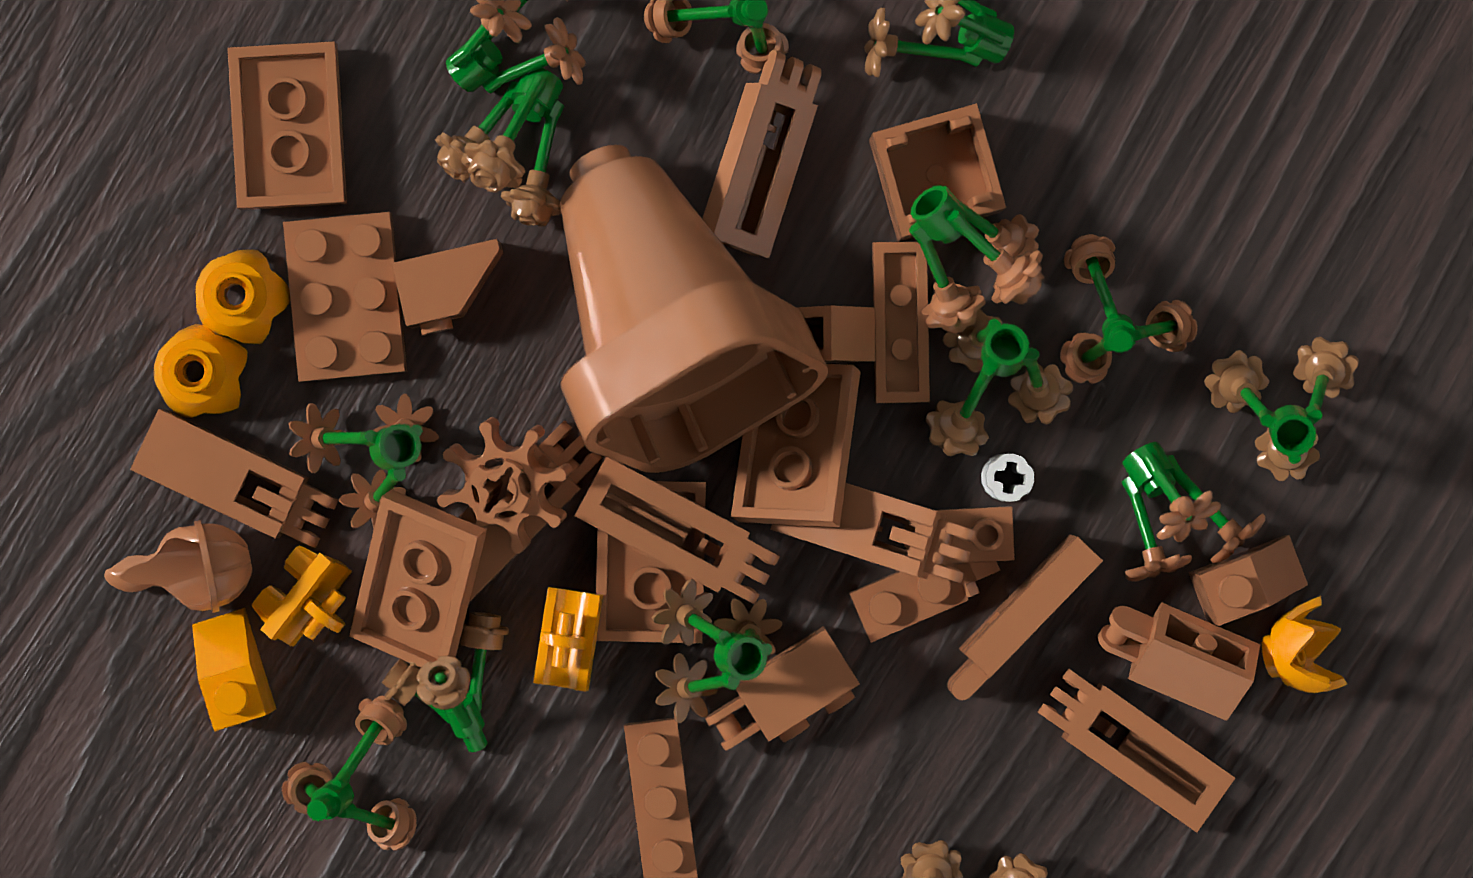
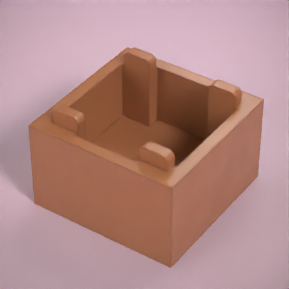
(935, 152)

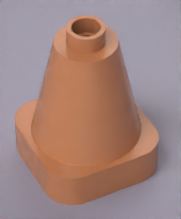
(669, 323)

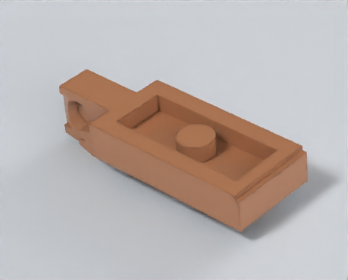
(907, 599)

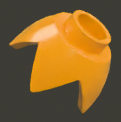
(264, 296)
(222, 363)
(1296, 645)

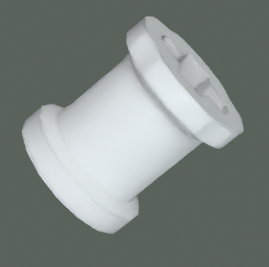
(999, 463)

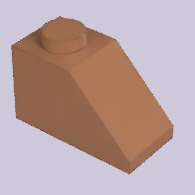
(443, 284)
(842, 332)
(1248, 581)

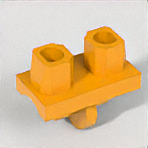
(309, 603)
(568, 638)

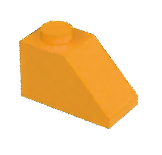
(231, 670)

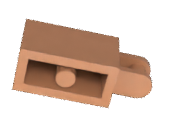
(1183, 657)
(789, 691)

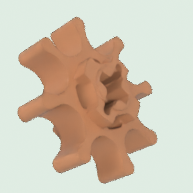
(525, 484)

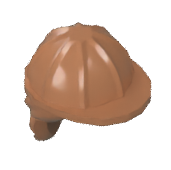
(195, 564)

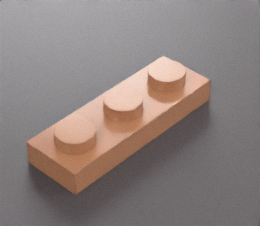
(900, 328)
(660, 799)

